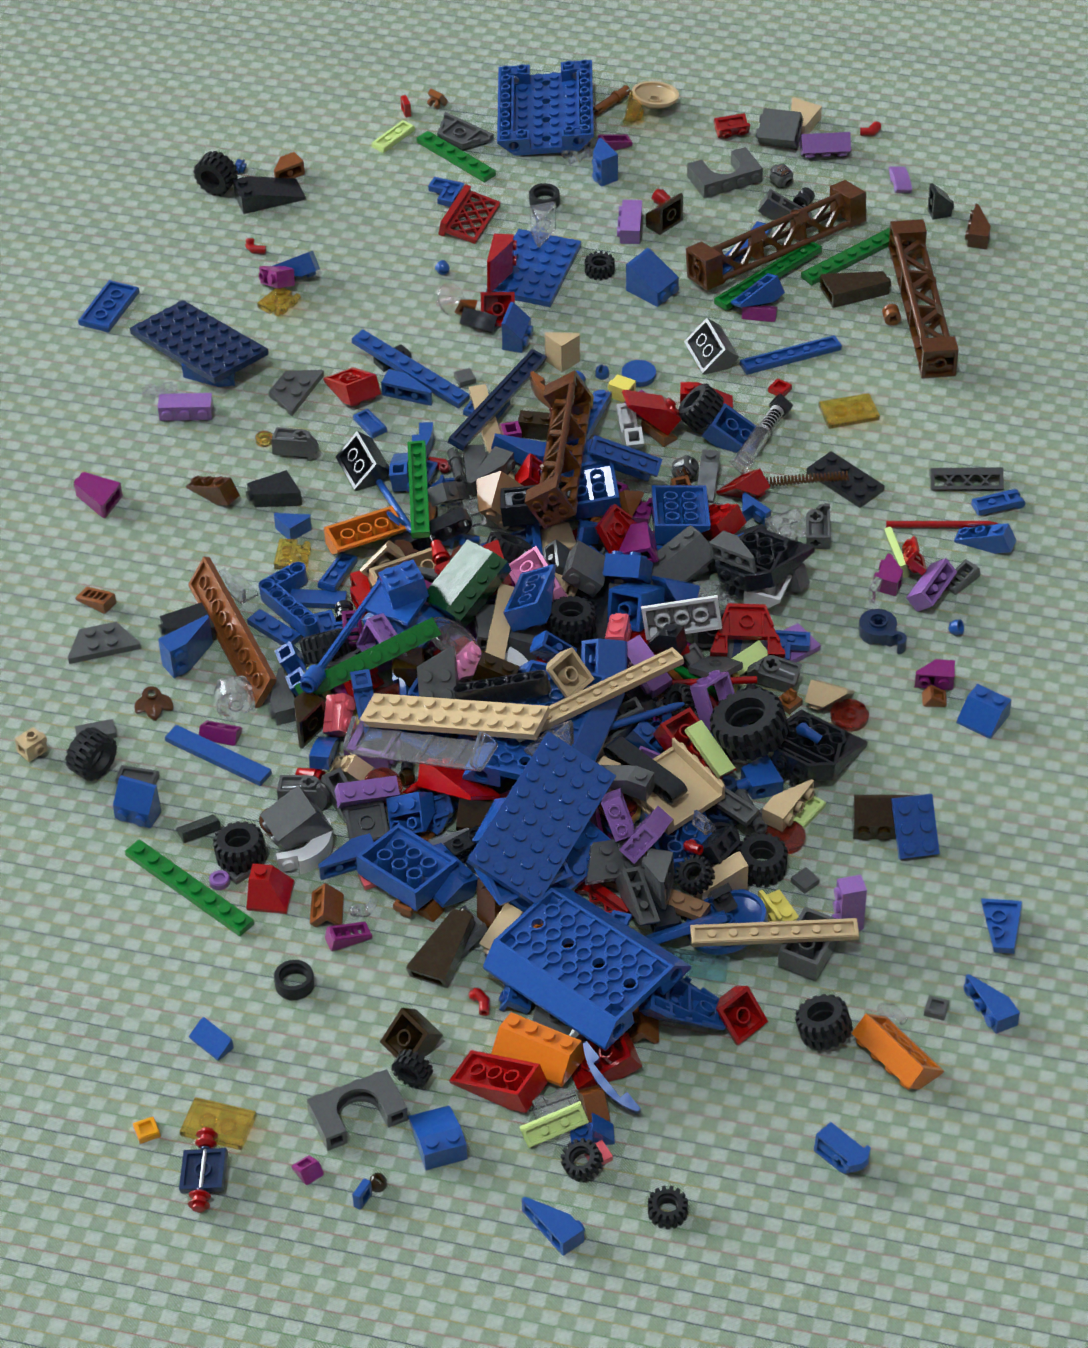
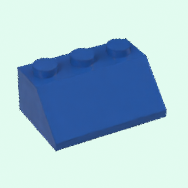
(459, 884)

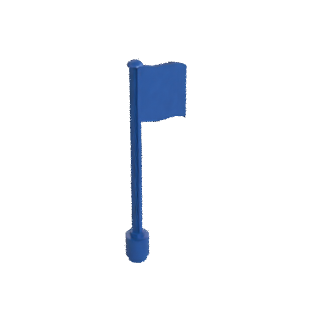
(374, 603)

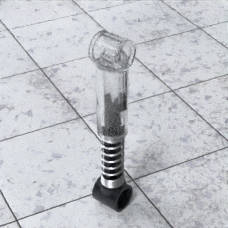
(745, 457)

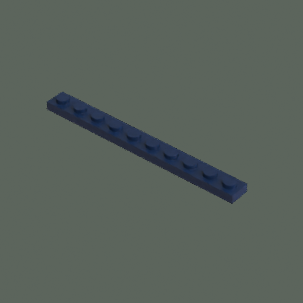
(496, 400)

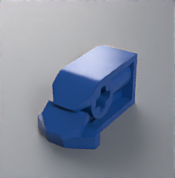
(841, 1150)

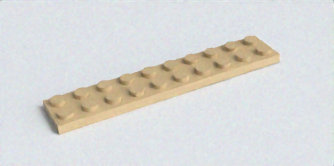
(455, 716)

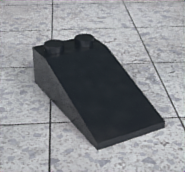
(266, 192)

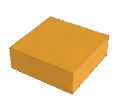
(146, 1130)

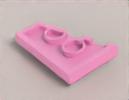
(467, 660)

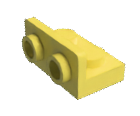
(777, 906)

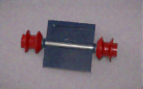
(203, 1170)

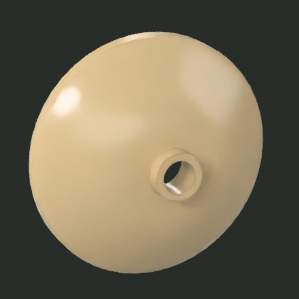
(655, 94)

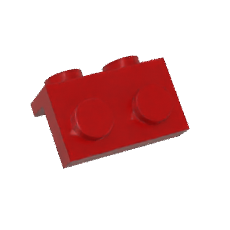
(731, 125)
(912, 557)

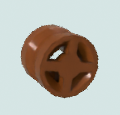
(891, 314)

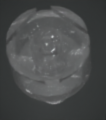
(234, 697)

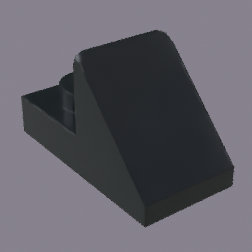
(722, 898)

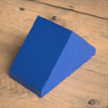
(292, 525)

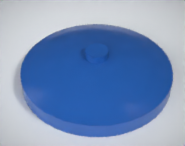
(749, 910)

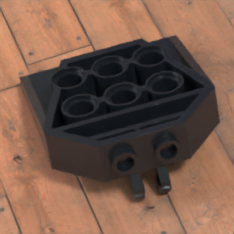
(774, 560)
(812, 760)

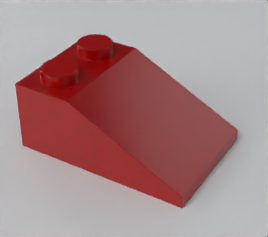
(354, 385)
(654, 409)
(615, 1062)

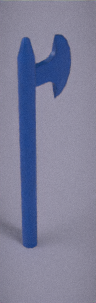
(402, 519)
(664, 711)

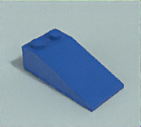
(531, 599)

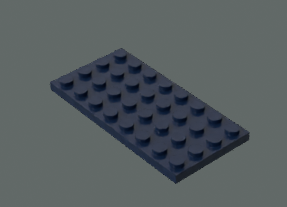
(199, 341)

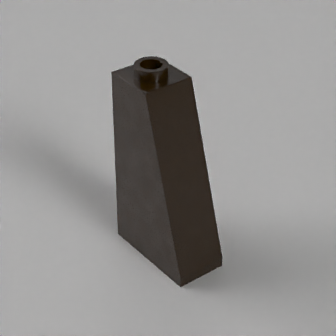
(853, 287)
(443, 950)

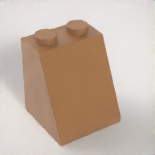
(489, 495)

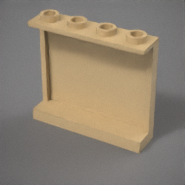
(702, 787)

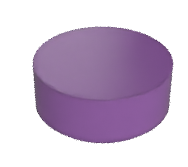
(219, 880)

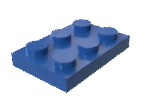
(915, 826)

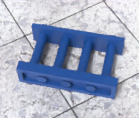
(625, 459)

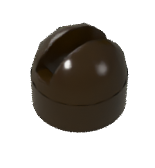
(407, 777)
(375, 1185)

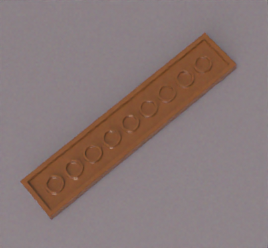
(232, 630)

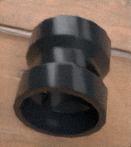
(804, 197)
(342, 605)

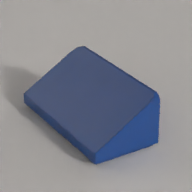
(211, 1039)

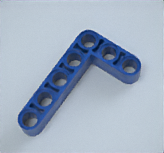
(275, 594)

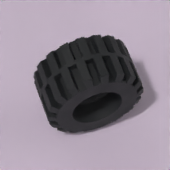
(215, 173)
(700, 407)
(510, 545)
(572, 619)
(316, 646)
(91, 754)
(239, 847)
(768, 848)
(823, 1022)

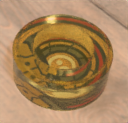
(263, 438)

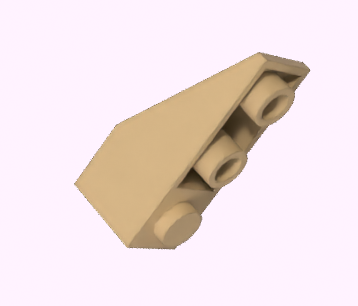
(784, 806)

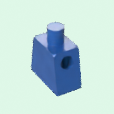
(760, 779)

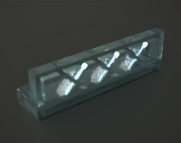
(702, 964)

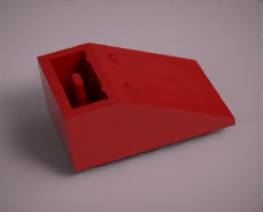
(724, 518)

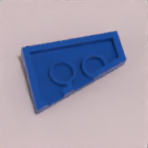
(1002, 923)

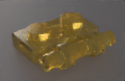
(278, 301)
(287, 552)

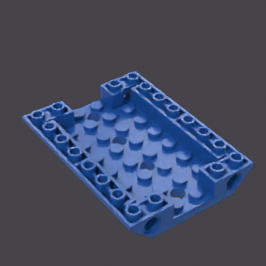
(528, 103)
(589, 733)
(565, 978)

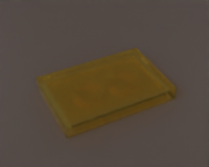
(849, 410)
(228, 1121)

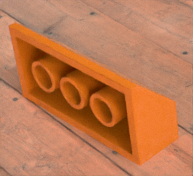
(361, 530)
(533, 1042)
(896, 1051)

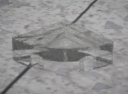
(874, 590)

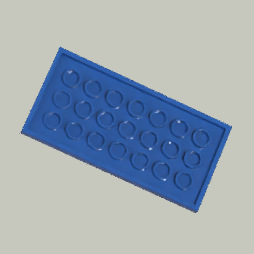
(541, 819)

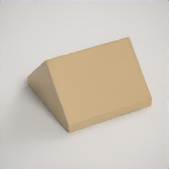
(562, 349)

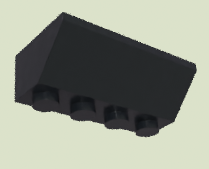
(514, 509)

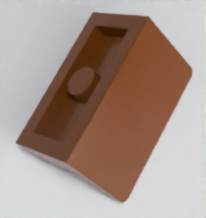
(326, 905)
(644, 1027)

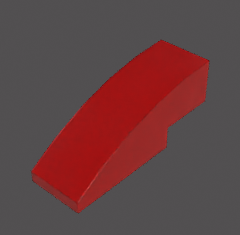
(359, 589)

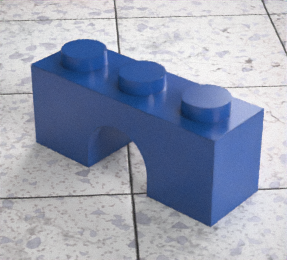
(292, 661)

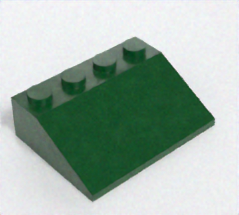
(467, 582)

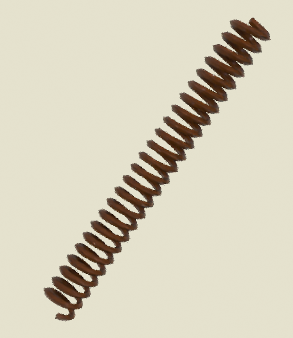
(816, 479)

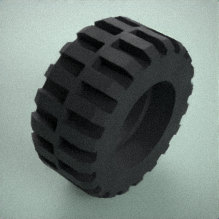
(755, 739)

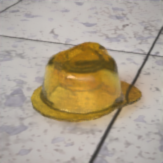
(633, 109)

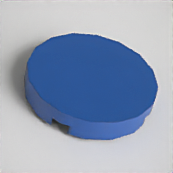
(640, 371)

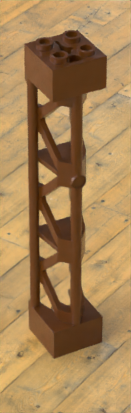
(707, 262)
(935, 355)
(568, 399)

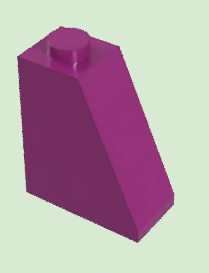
(98, 492)
(640, 540)

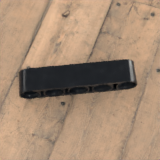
(441, 529)
(505, 688)
(666, 784)

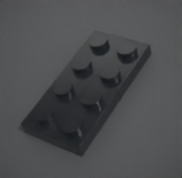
(860, 487)

